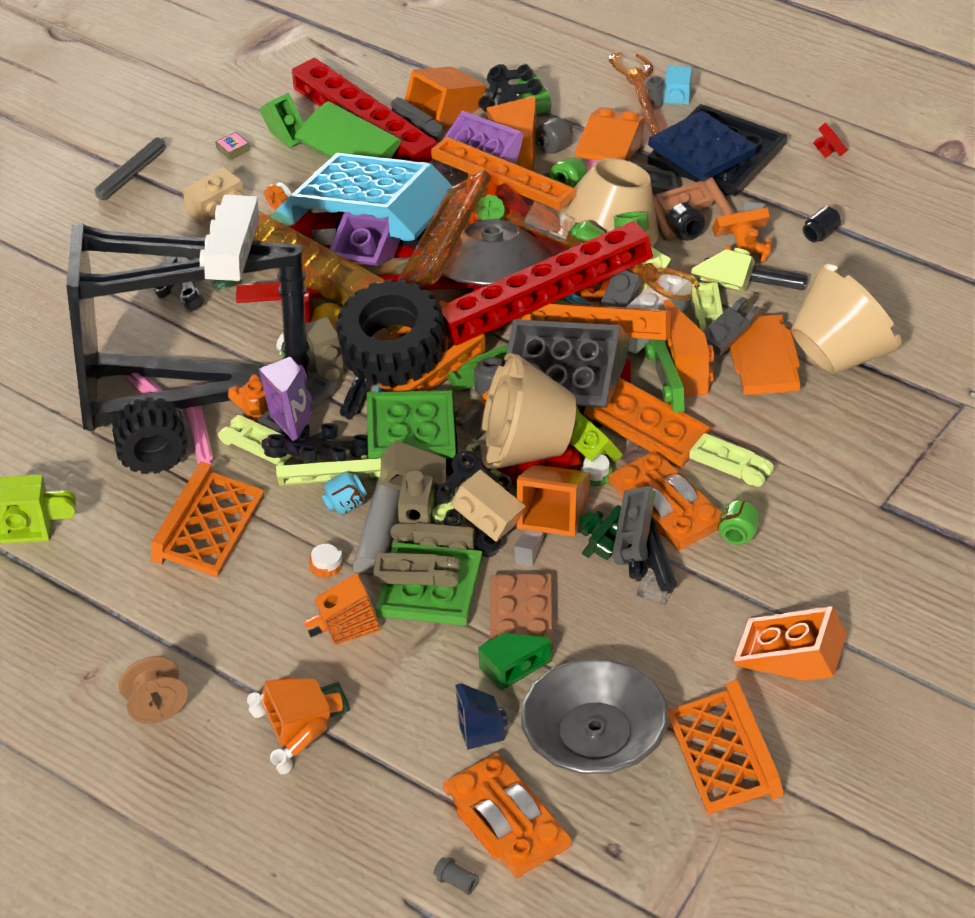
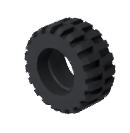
(387, 306)

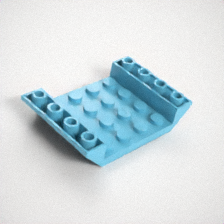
(371, 186)

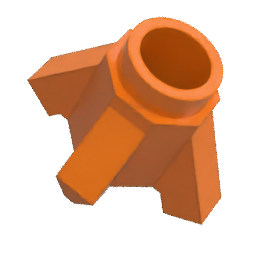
(250, 398)

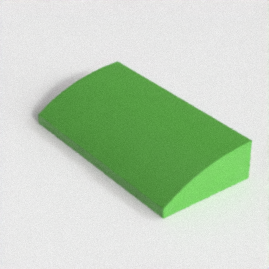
(339, 131)

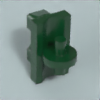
(599, 529)

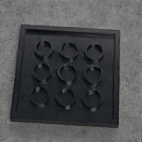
(738, 176)

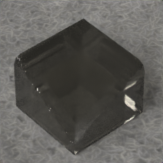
(470, 418)

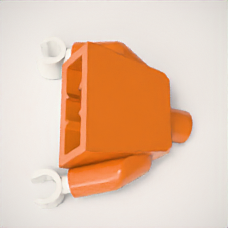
(296, 714)

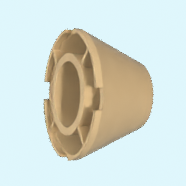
(611, 189)
(842, 323)
(525, 416)

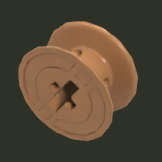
(153, 689)

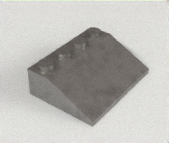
(575, 355)

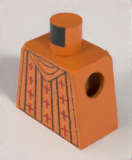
(344, 612)

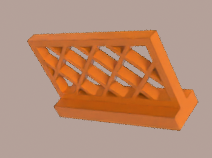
(452, 361)
(183, 514)
(752, 746)

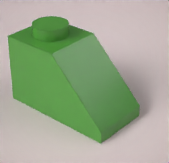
(282, 119)

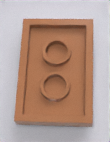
(521, 605)

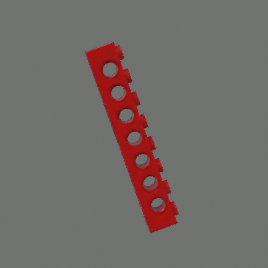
(323, 84)
(546, 282)

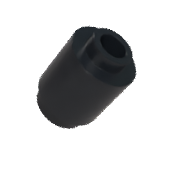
(821, 224)

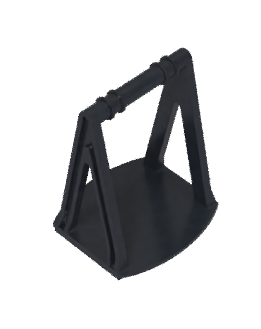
(84, 286)

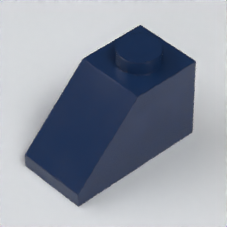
(479, 717)

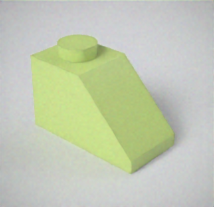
(727, 268)

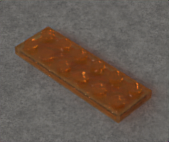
(445, 230)

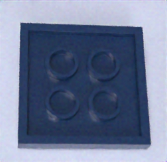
(702, 145)

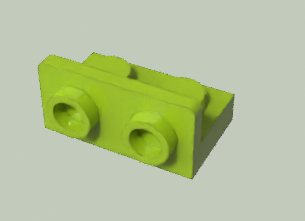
(591, 440)

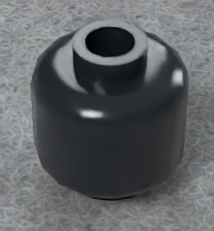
(686, 221)

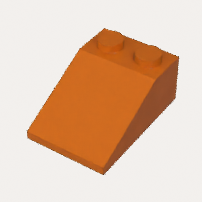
(611, 135)
(689, 352)
(793, 644)

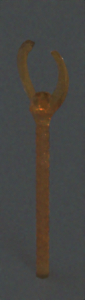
(636, 77)
(646, 271)

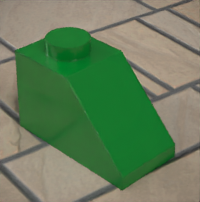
(513, 657)

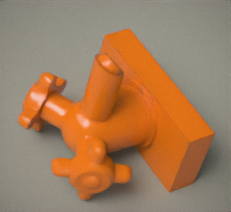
(744, 228)

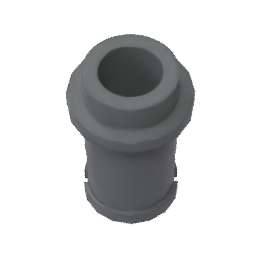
(655, 91)
(455, 875)

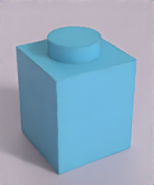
(678, 84)

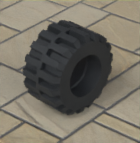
(146, 419)

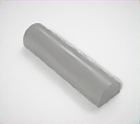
(376, 531)

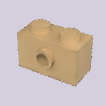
(208, 192)
(488, 505)

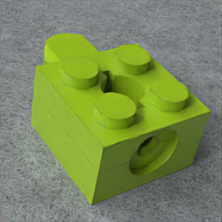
(29, 508)

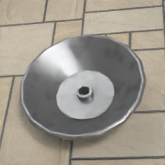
(492, 252)
(588, 697)

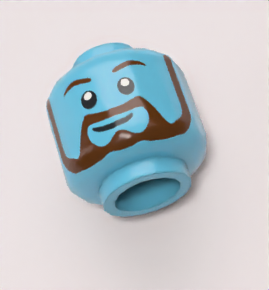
(344, 493)

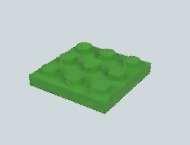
(413, 418)
(431, 602)

